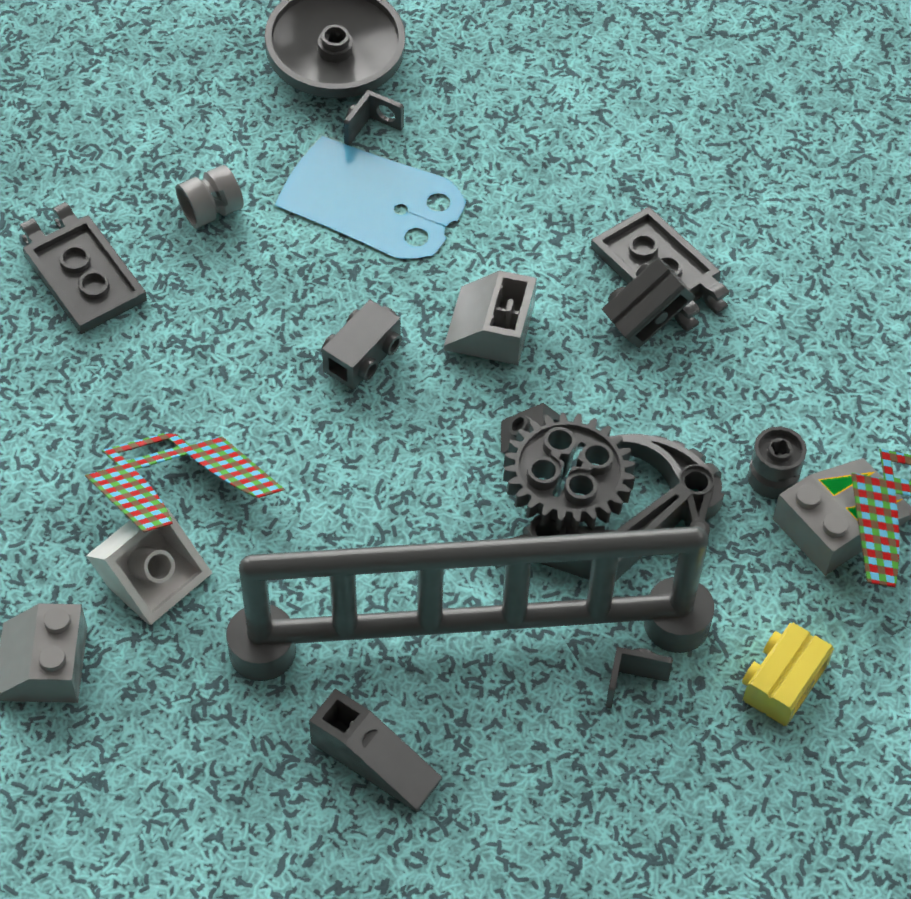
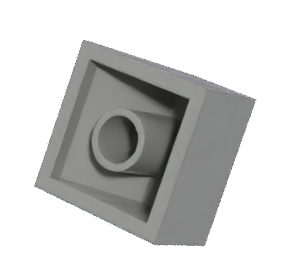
(43, 654)

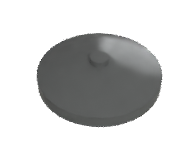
(335, 45)

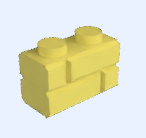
(787, 673)

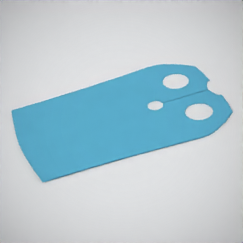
(358, 197)

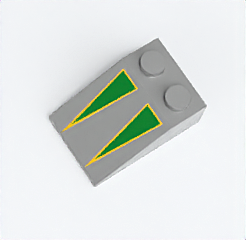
(823, 515)

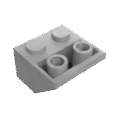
(493, 317)

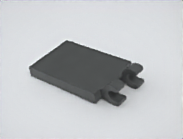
(648, 237)
(81, 269)

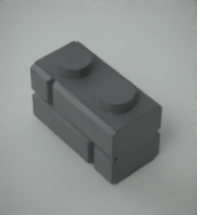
(647, 301)

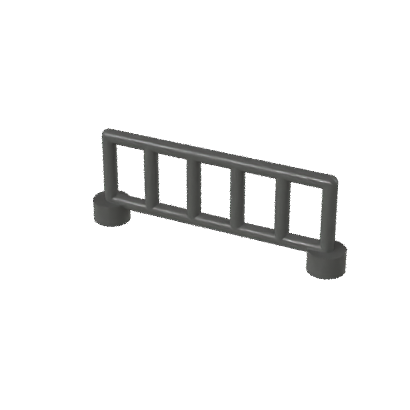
(674, 613)

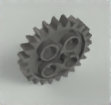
(535, 457)

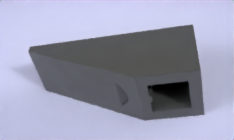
(372, 750)

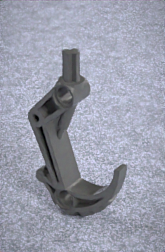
(682, 471)

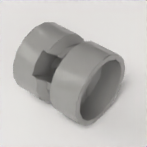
(202, 206)

